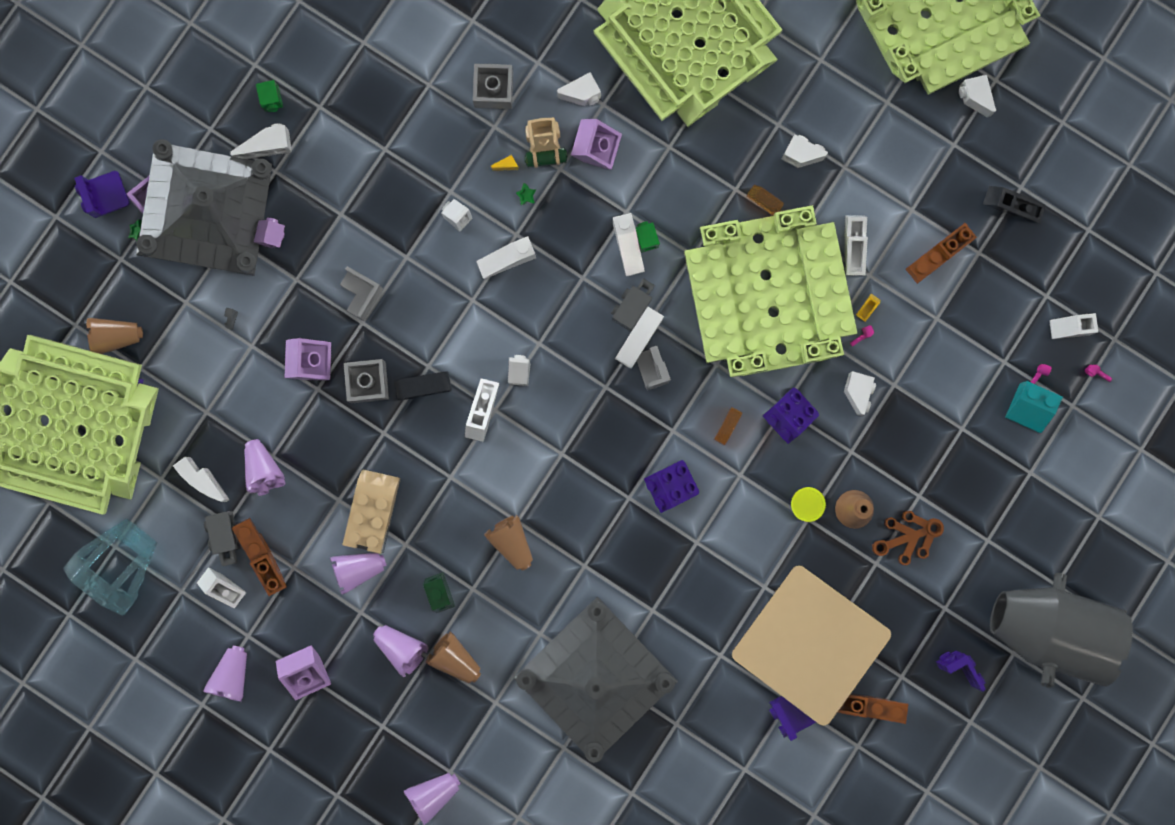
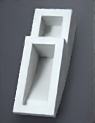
(855, 245)
(639, 337)
(200, 479)

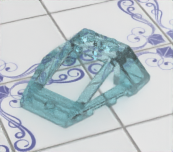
(103, 593)

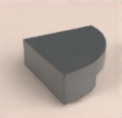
(231, 315)

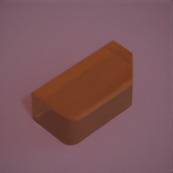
(765, 199)
(728, 426)

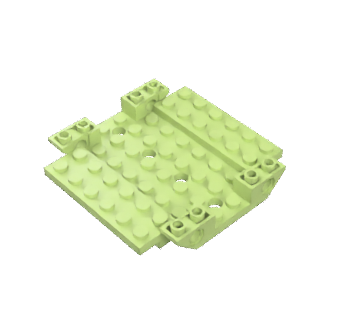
(952, 41)
(662, 54)
(804, 287)
(72, 391)

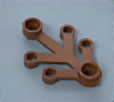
(911, 536)

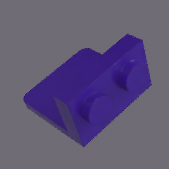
(102, 194)
(791, 415)
(671, 486)
(953, 661)
(790, 717)

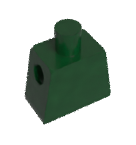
(438, 593)

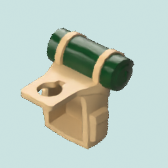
(544, 143)

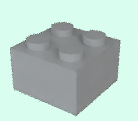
(493, 86)
(366, 381)

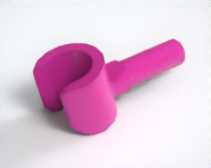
(867, 332)
(1041, 370)
(1092, 370)

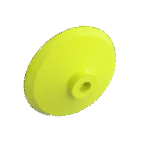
(808, 504)

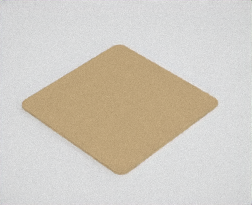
(811, 645)

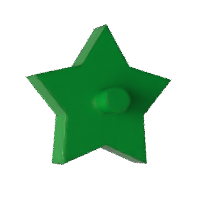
(526, 194)
(135, 230)

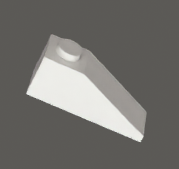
(267, 142)
(628, 244)
(506, 257)
(481, 410)

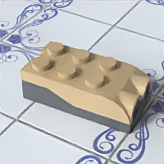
(371, 511)

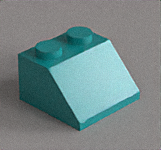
(1033, 406)

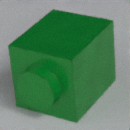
(269, 96)
(647, 236)

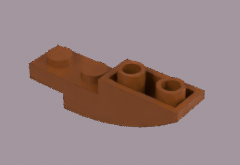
(941, 253)
(260, 556)
(875, 708)

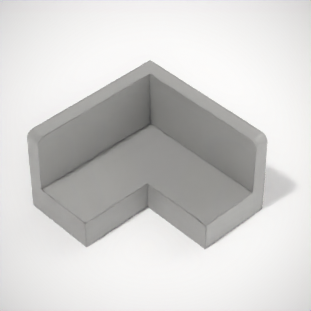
(365, 293)
(653, 369)

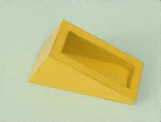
(505, 164)
(868, 307)

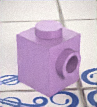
(269, 233)

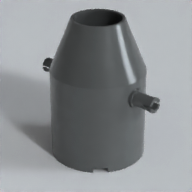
(1063, 632)

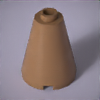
(111, 334)
(854, 509)
(511, 542)
(454, 659)

